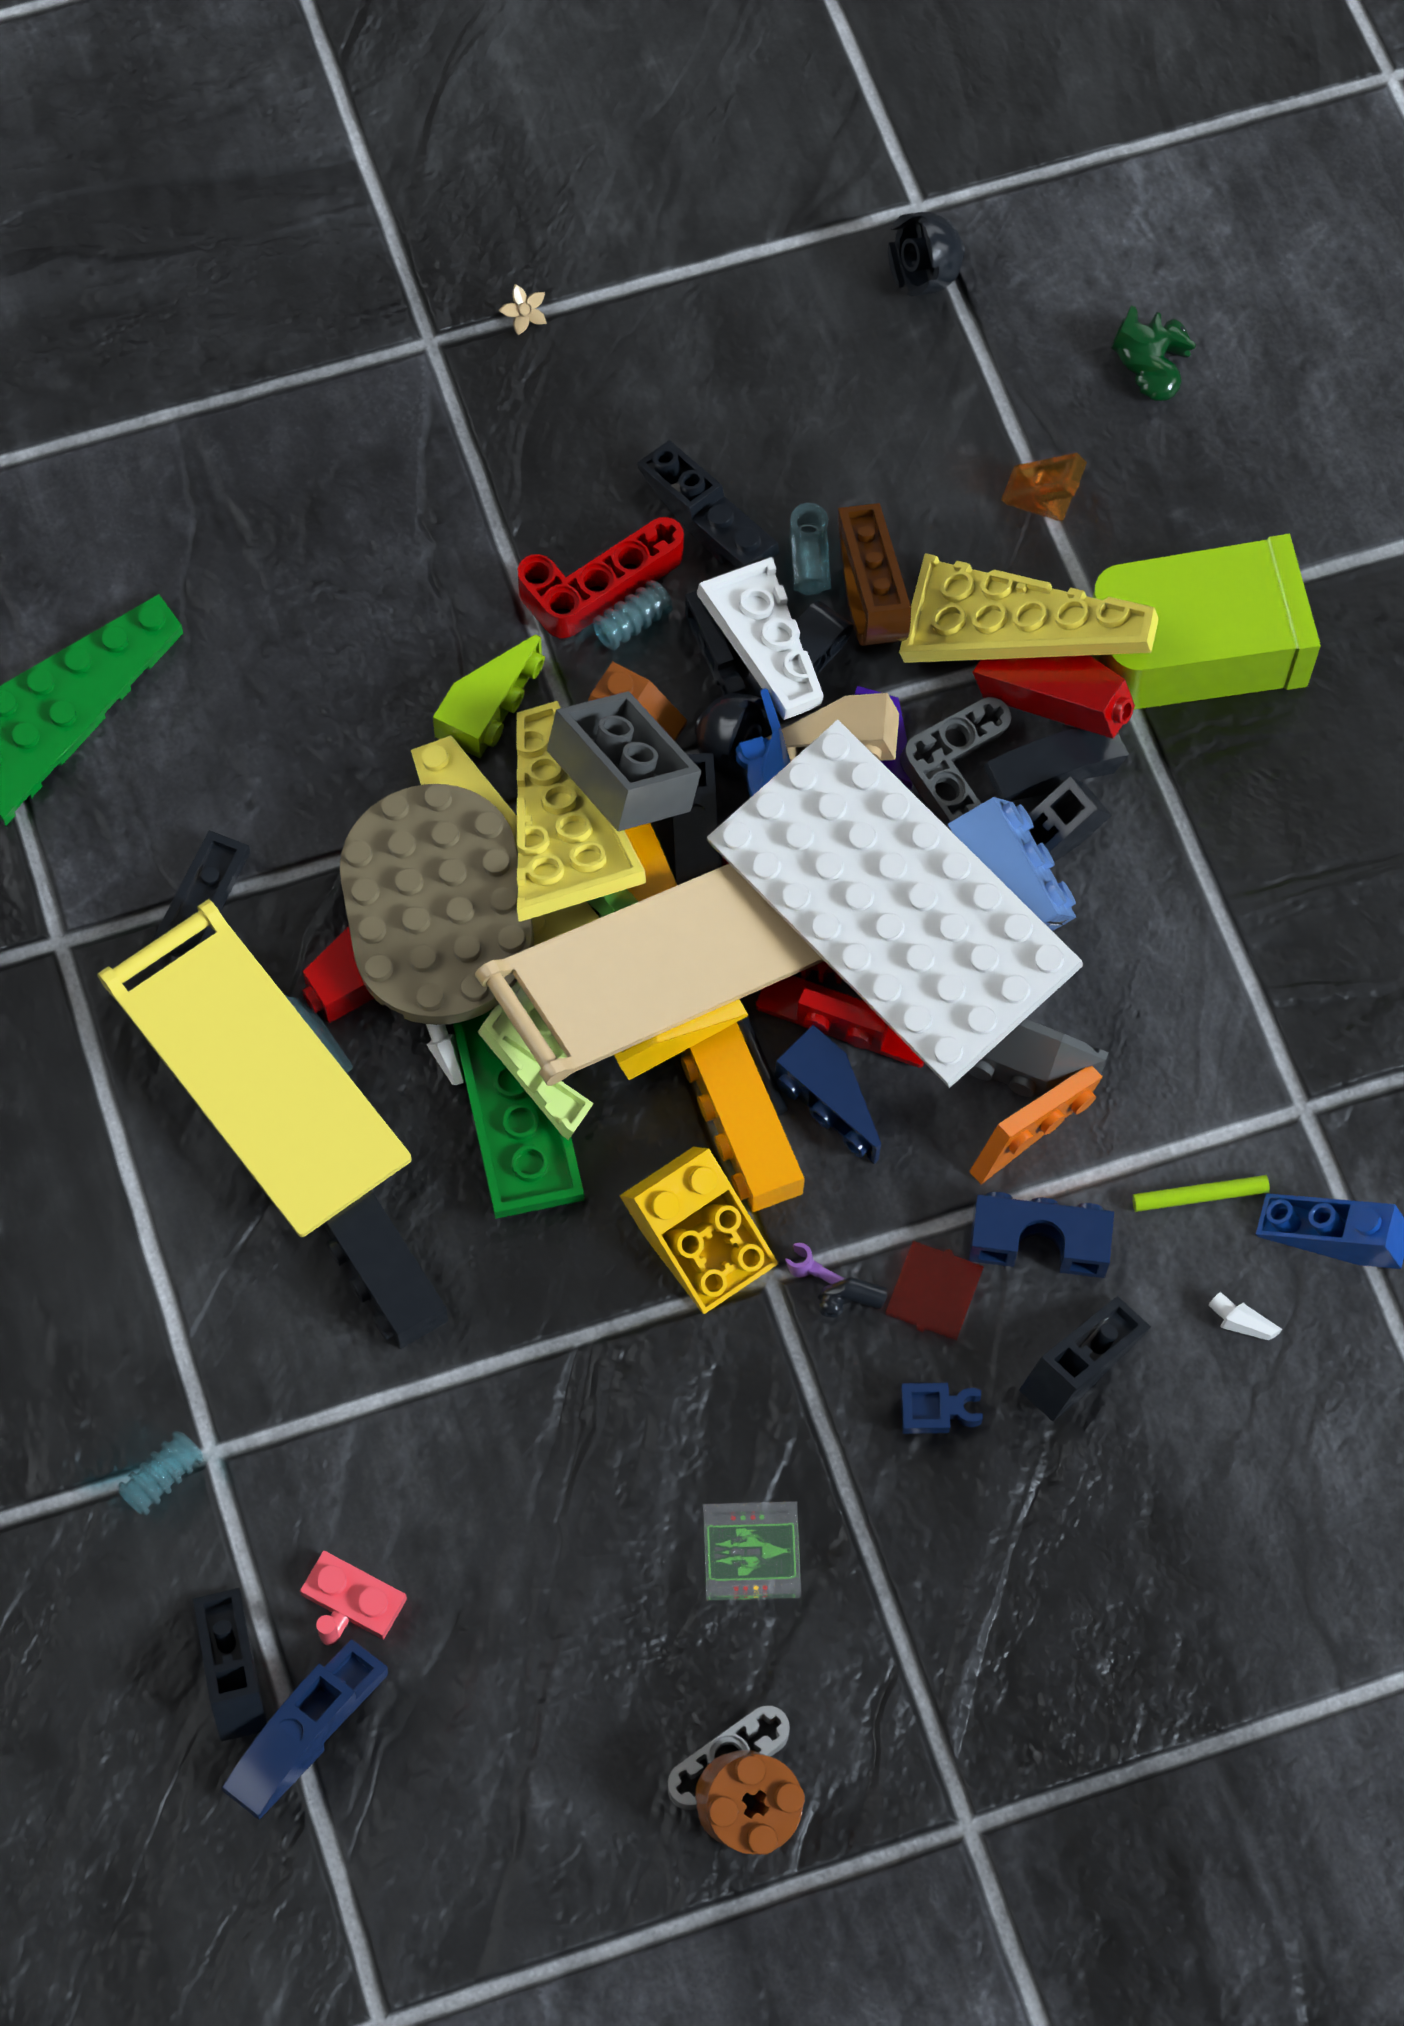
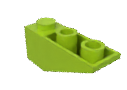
(483, 698)

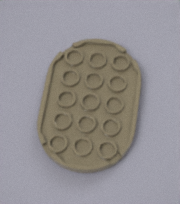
(432, 901)

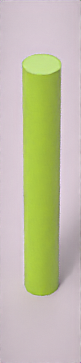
(1200, 1193)

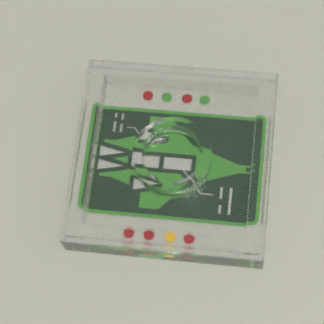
(751, 1551)

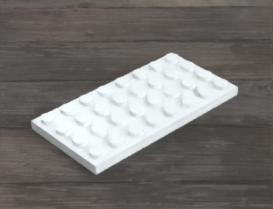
(894, 903)

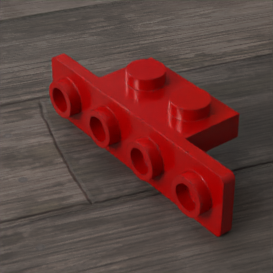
(834, 1016)

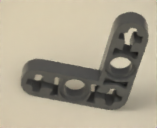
(941, 765)

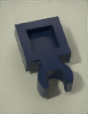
(930, 1408)

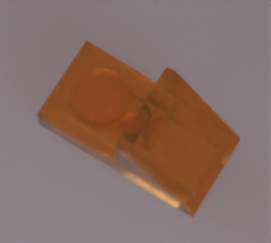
(1045, 485)

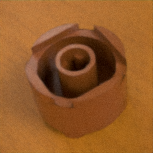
(726, 1816)

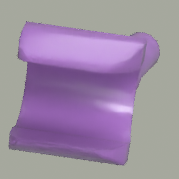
(810, 1266)

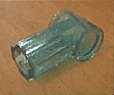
(810, 550)

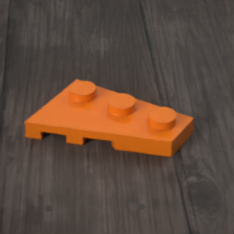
(1034, 1121)

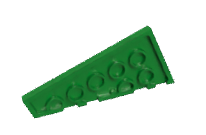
(66, 696)

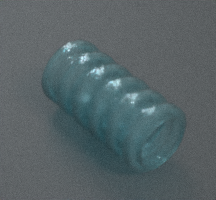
(631, 615)
(160, 1473)

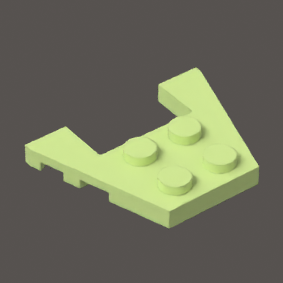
(558, 1102)

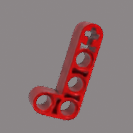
(654, 548)

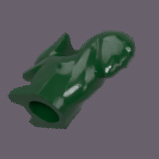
(1143, 353)

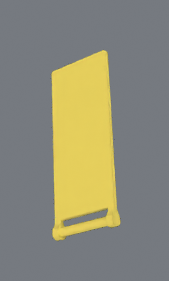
(258, 1072)

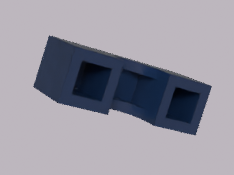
(1079, 1232)

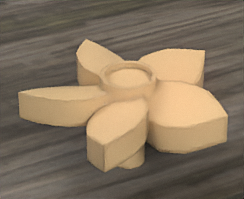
(524, 309)

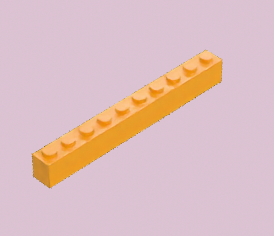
(729, 1080)

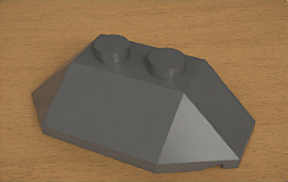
(1037, 1059)

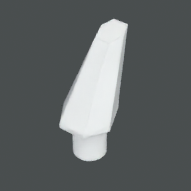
(446, 1053)
(1243, 1319)

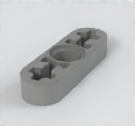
(730, 1737)

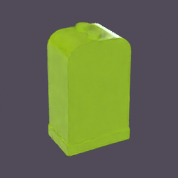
(1225, 623)

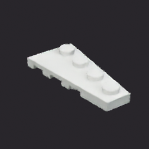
(758, 625)

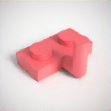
(351, 1598)

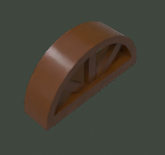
(872, 576)

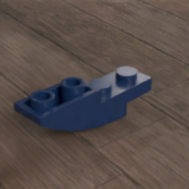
(301, 1726)

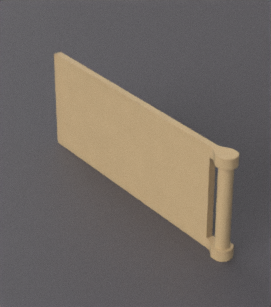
(647, 969)

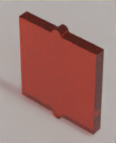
(934, 1290)

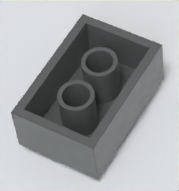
(623, 761)

